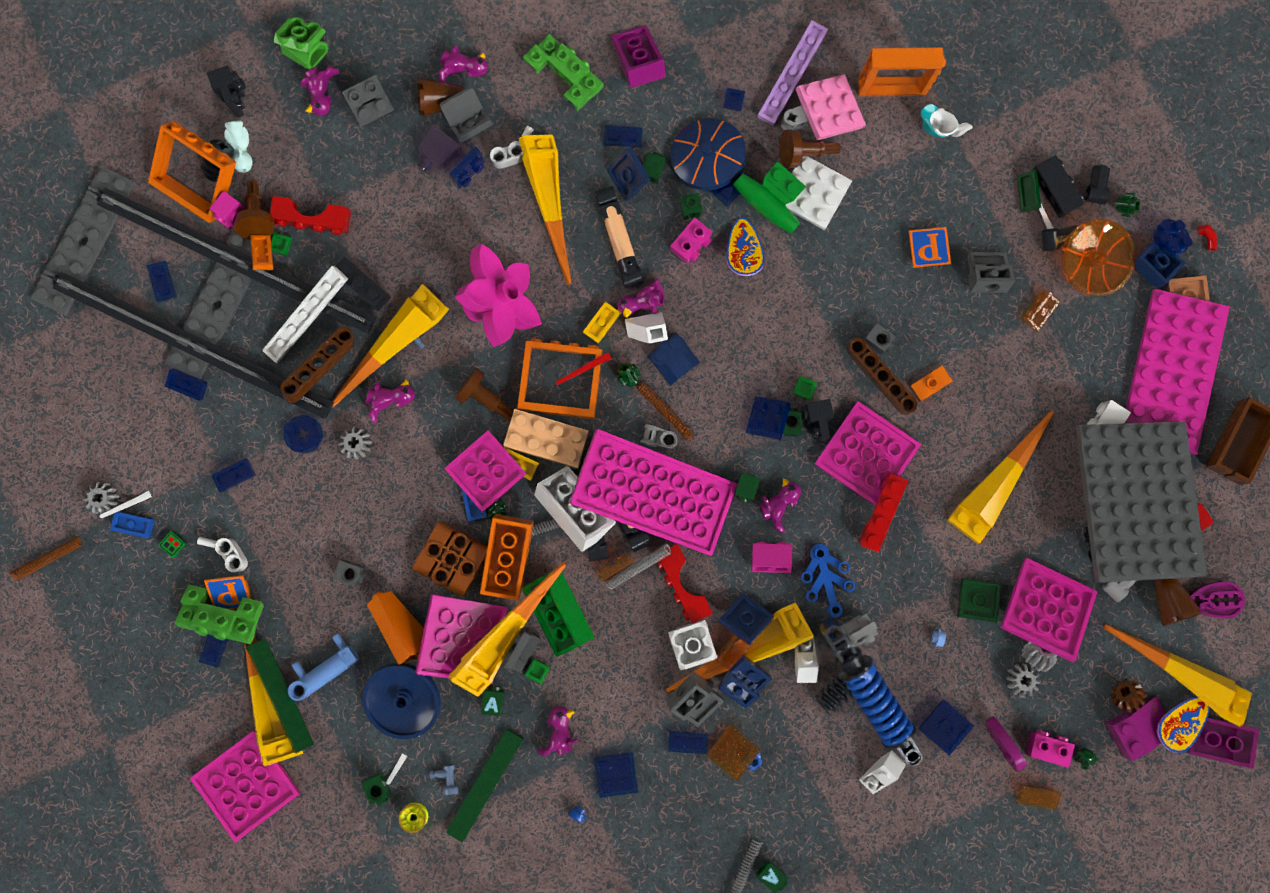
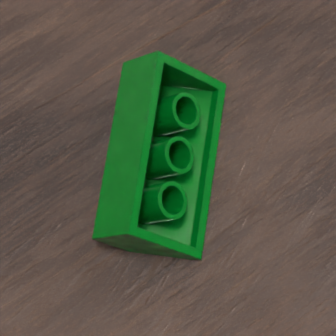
(560, 616)

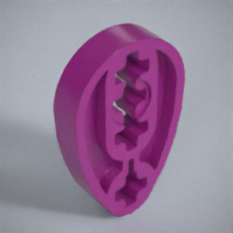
(1219, 609)
(1005, 744)

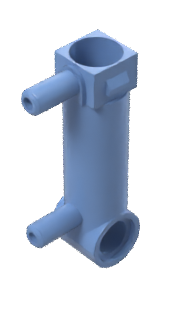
(324, 672)

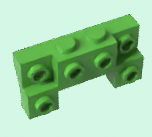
(568, 66)
(218, 621)

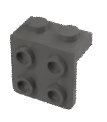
(465, 114)

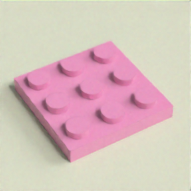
(830, 107)

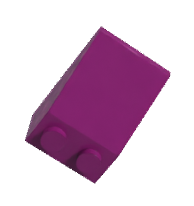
(639, 56)
(1137, 731)
(1227, 743)

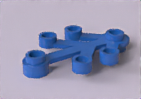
(826, 577)

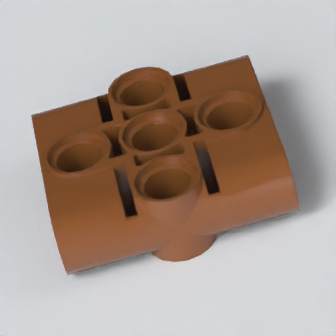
(427, 561)

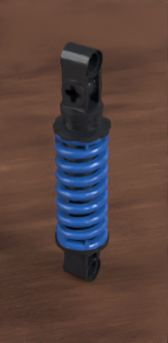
(872, 694)

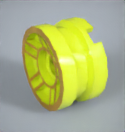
(414, 825)

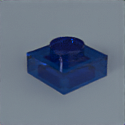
(734, 99)

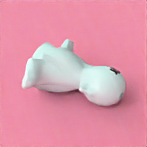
(238, 137)

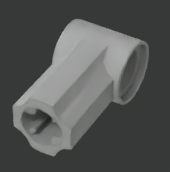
(1118, 590)

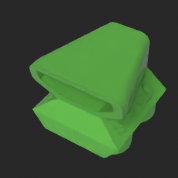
(302, 42)

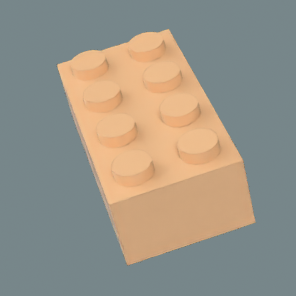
(546, 438)

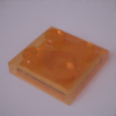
(733, 752)

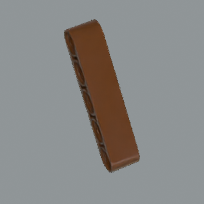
(316, 373)
(891, 379)

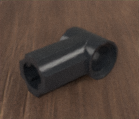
(1097, 190)
(1055, 238)
(598, 551)

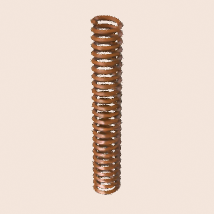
(676, 424)
(46, 560)

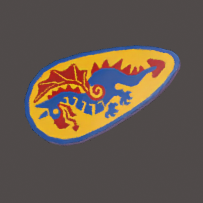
(744, 249)
(1183, 724)

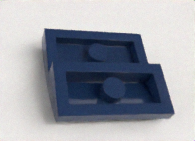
(744, 681)

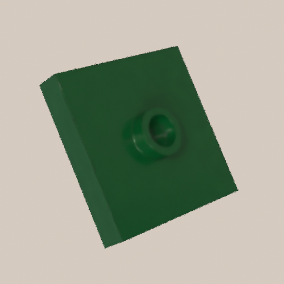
(979, 600)

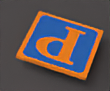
(929, 247)
(227, 591)

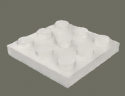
(822, 192)

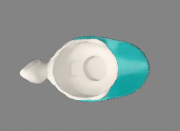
(941, 123)

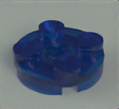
(1180, 237)
(313, 438)

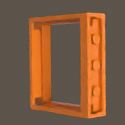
(900, 58)
(174, 189)
(554, 409)

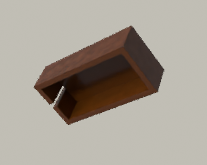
(1242, 442)

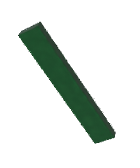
(278, 694)
(484, 785)

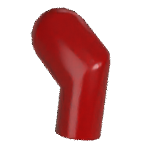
(1211, 236)

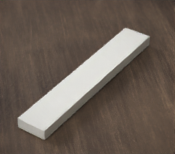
(305, 314)

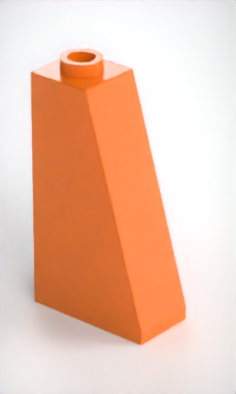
(397, 625)

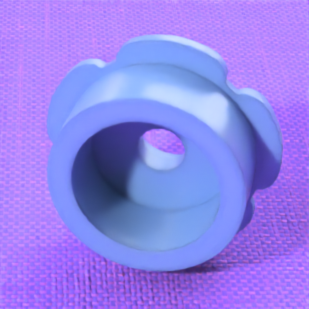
(938, 638)

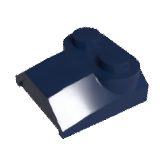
(1157, 265)
(673, 358)

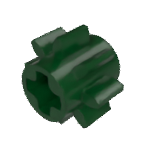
(1128, 204)
(628, 374)

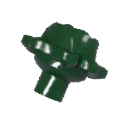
(496, 508)
(1086, 758)

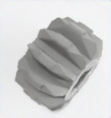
(359, 448)
(94, 496)
(1038, 657)
(1031, 681)

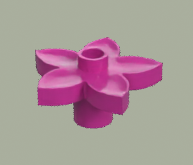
(497, 296)

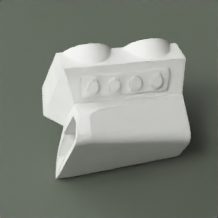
(692, 645)

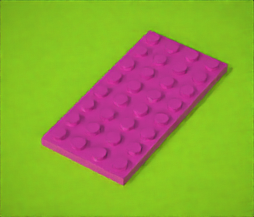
(1177, 362)
(653, 492)

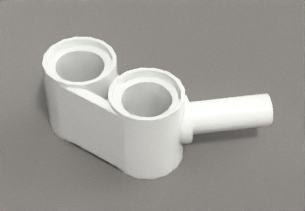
(509, 159)
(229, 556)

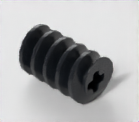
(210, 170)
(833, 696)

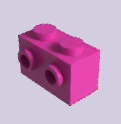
(226, 209)
(691, 241)
(772, 557)
(1050, 749)

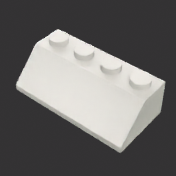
(579, 524)

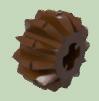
(1125, 689)

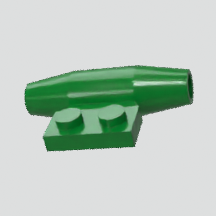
(772, 196)

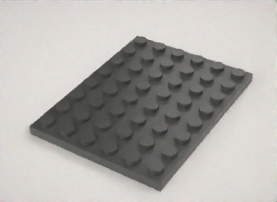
(1140, 501)

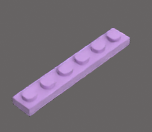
(792, 73)

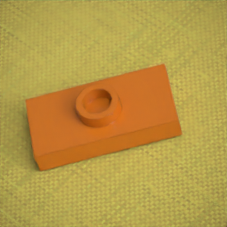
(261, 252)
(931, 383)

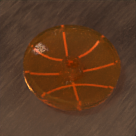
(1098, 257)

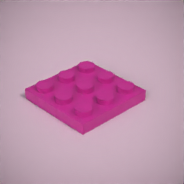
(485, 471)

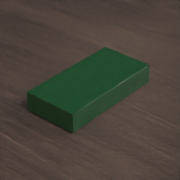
(1029, 191)

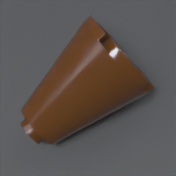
(432, 93)
(1174, 601)

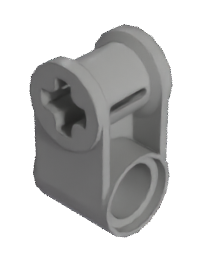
(797, 115)
(657, 437)

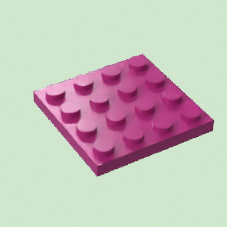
(865, 451)
(1049, 609)
(452, 631)
(242, 789)

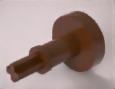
(793, 148)
(253, 219)
(473, 388)

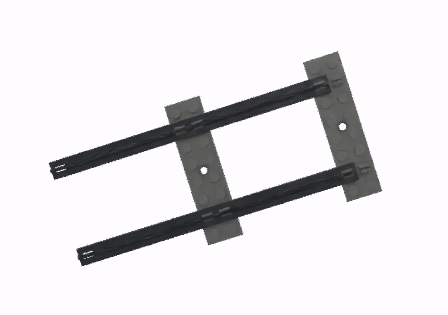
(199, 339)

